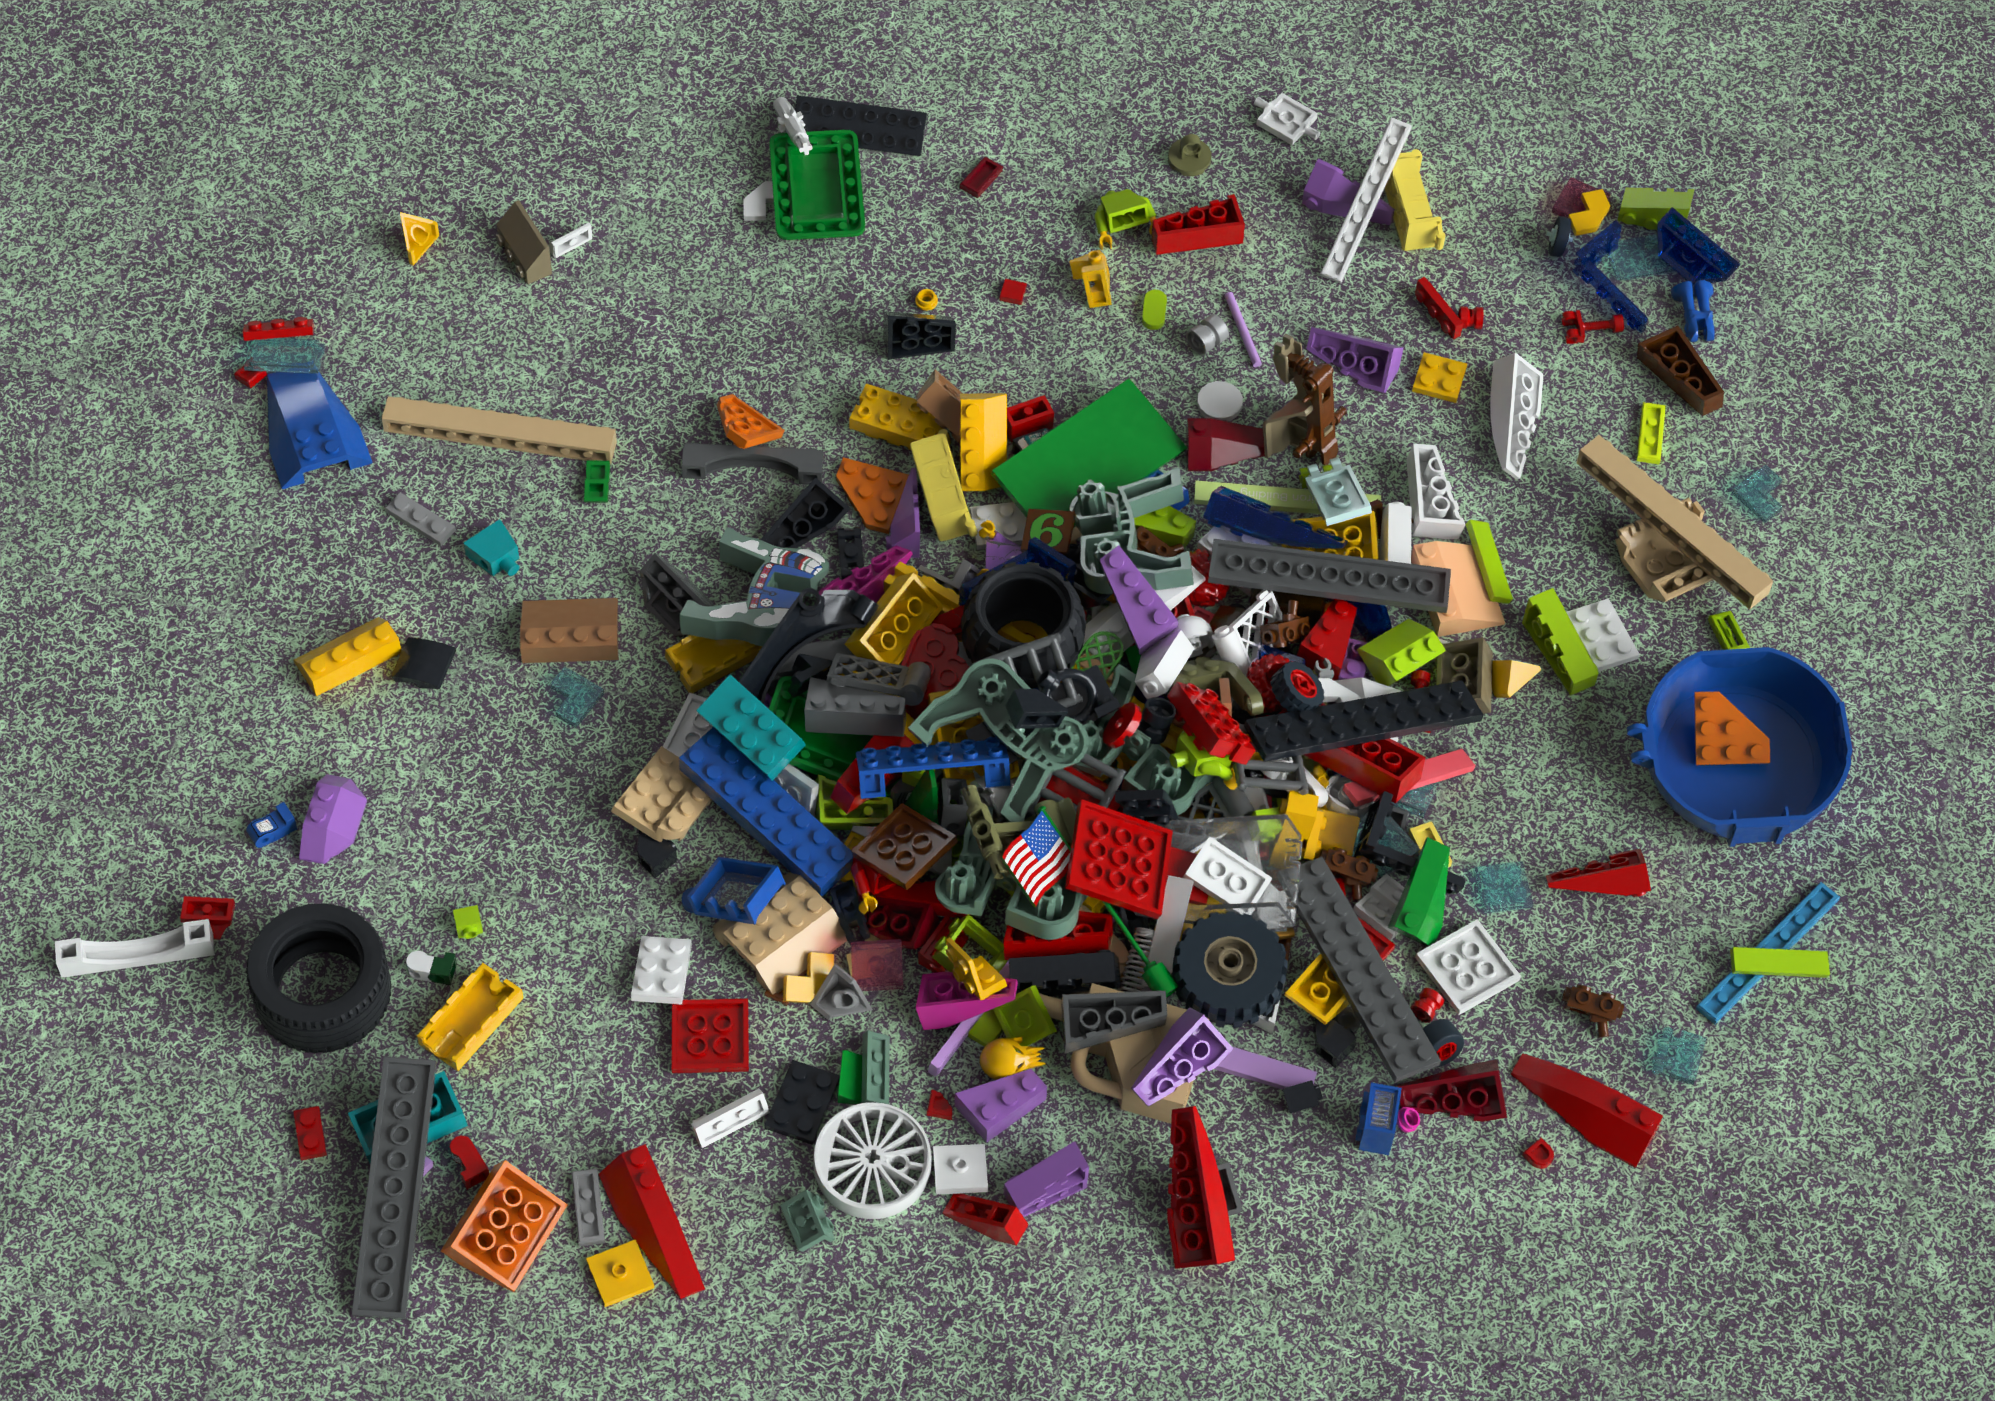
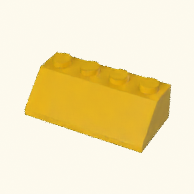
(982, 439)
(900, 613)
(349, 655)

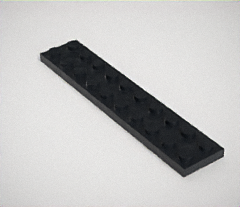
(1363, 720)

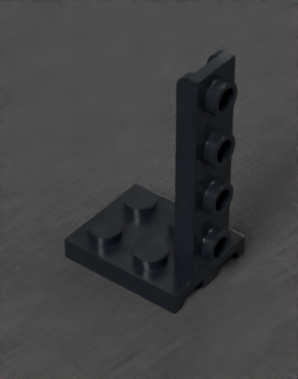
(1384, 856)

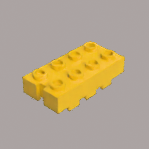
(891, 417)
(707, 660)
(469, 1017)

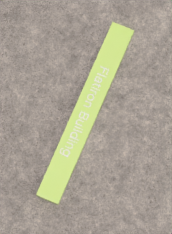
(1278, 497)

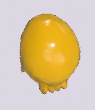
(1001, 1059)

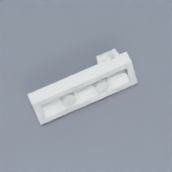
(730, 1118)

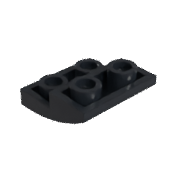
(423, 663)
(1147, 805)

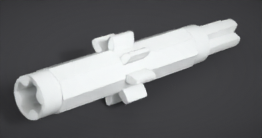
(792, 123)

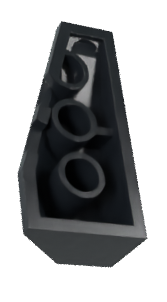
(807, 517)

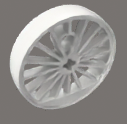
(862, 1155)

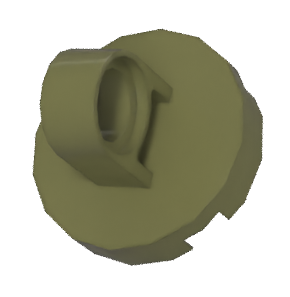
(1189, 156)

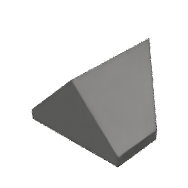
(839, 995)

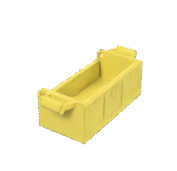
(1412, 210)
(942, 487)

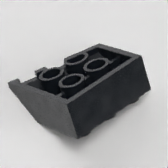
(917, 334)

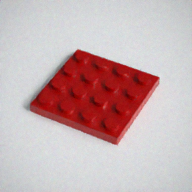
(1119, 859)

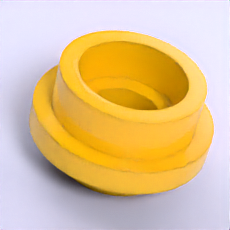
(926, 294)

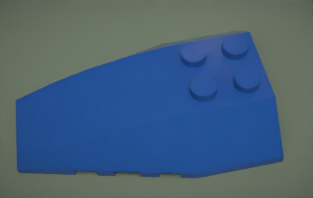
(309, 427)

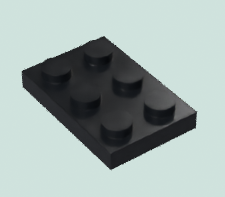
(802, 1102)

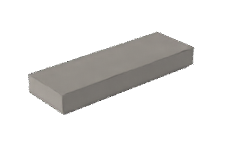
(588, 1207)

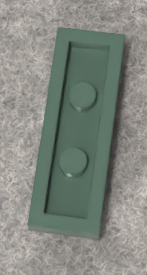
(875, 1067)

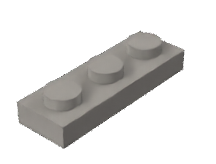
(420, 519)

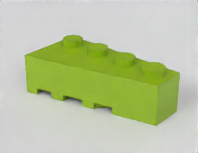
(1559, 641)

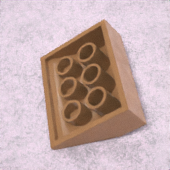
(569, 630)

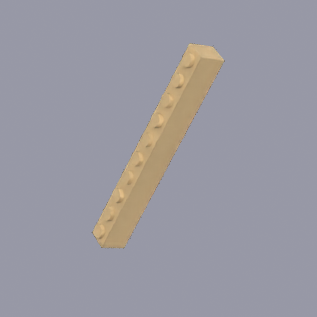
(498, 429)
(1674, 522)

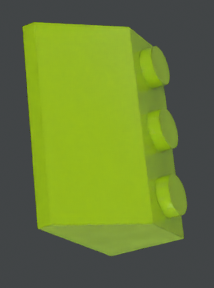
(1400, 651)

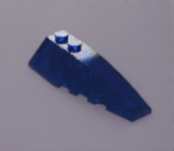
(1256, 520)

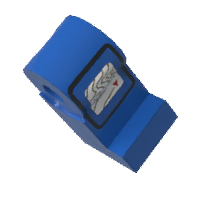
(272, 826)

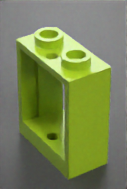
(977, 933)

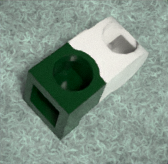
(432, 968)

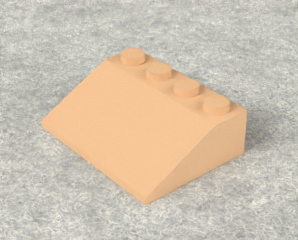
(1468, 599)

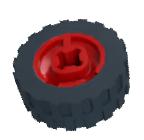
(1297, 687)

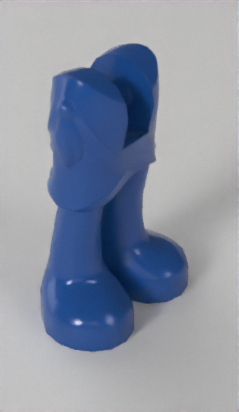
(1695, 319)

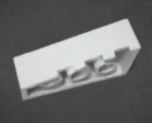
(1430, 496)

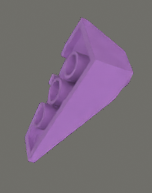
(1334, 194)

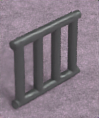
(1030, 650)
(1296, 767)
(1104, 797)

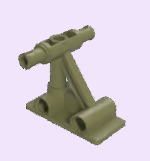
(996, 837)

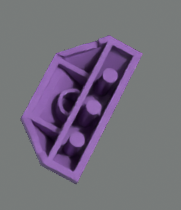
(331, 819)

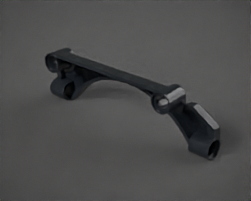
(802, 624)

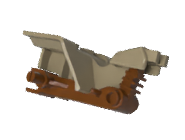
(1309, 416)

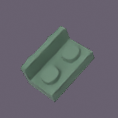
(807, 1220)

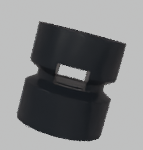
(1157, 719)

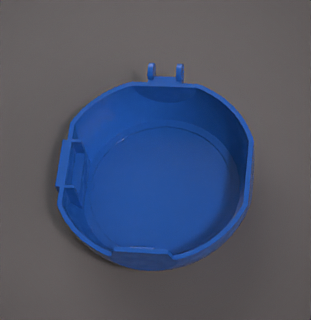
(1788, 705)

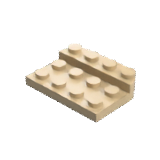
(662, 799)

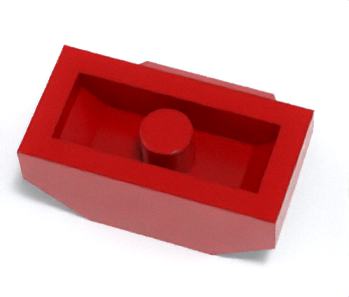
(217, 910)

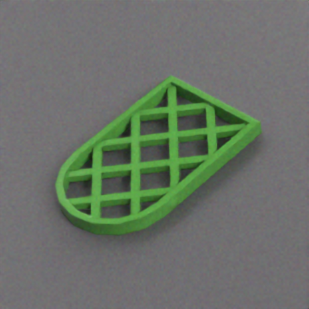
(1086, 646)

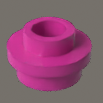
(1408, 1119)

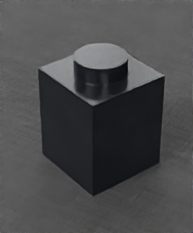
(1302, 1096)

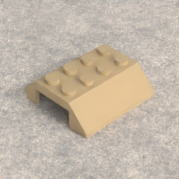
(1656, 563)
(784, 933)

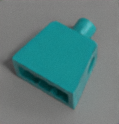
(493, 550)

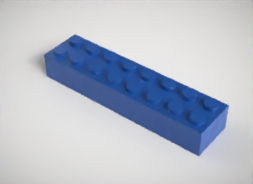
(766, 811)

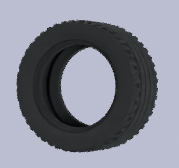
(310, 931)

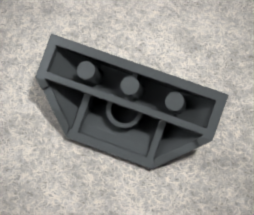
(667, 591)

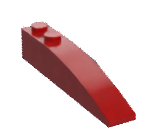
(1597, 1111)

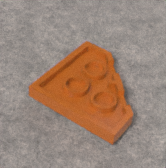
(744, 424)
(872, 492)
(1725, 733)

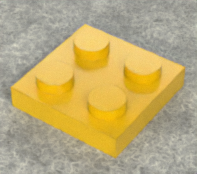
(1439, 377)

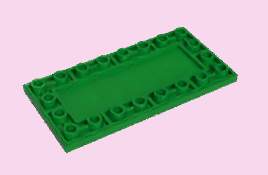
(1106, 442)

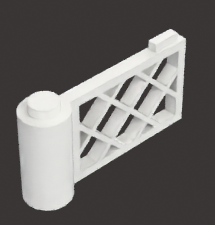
(1228, 640)

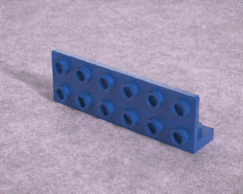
(875, 763)

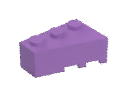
(1001, 1102)
(1048, 1181)

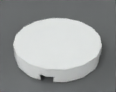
(1220, 401)

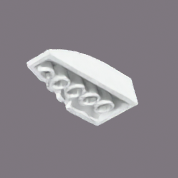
(1513, 409)

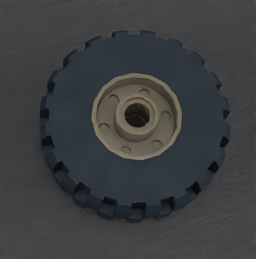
(1230, 968)

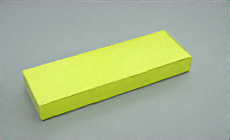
(1651, 433)

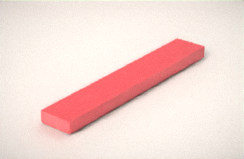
(1434, 770)

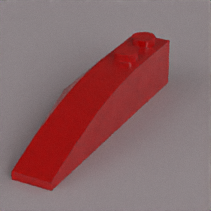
(1198, 1204)
(650, 1219)

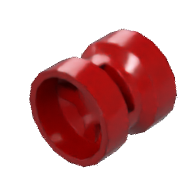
(1471, 317)
(1428, 1003)

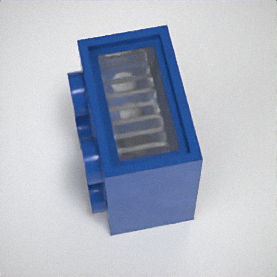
(1378, 1118)

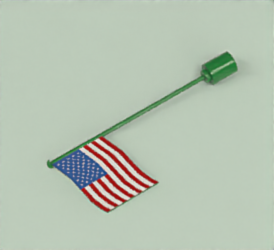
(1042, 859)

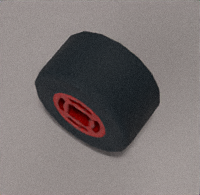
(1445, 1040)

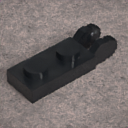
(847, 908)

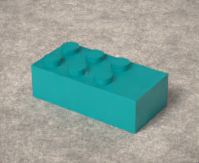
(751, 727)
(444, 1119)

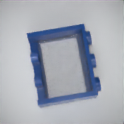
(735, 890)

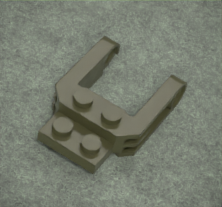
(1206, 674)

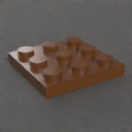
(904, 846)

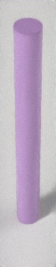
(1242, 328)

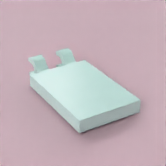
(1337, 493)

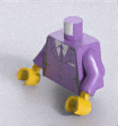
(997, 547)

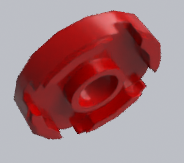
(1122, 724)

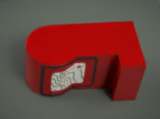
(468, 1157)

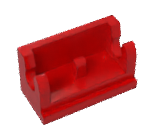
(927, 951)

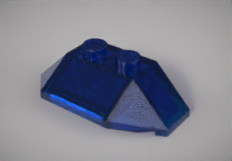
(1691, 251)

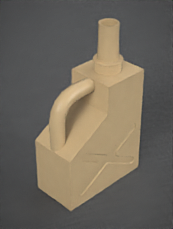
(1125, 1061)

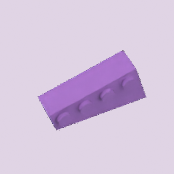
(1139, 603)

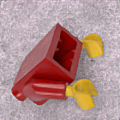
(868, 882)

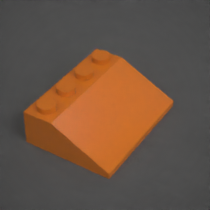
(504, 1226)

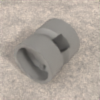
(1207, 334)

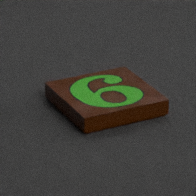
(1050, 527)

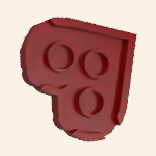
(939, 650)

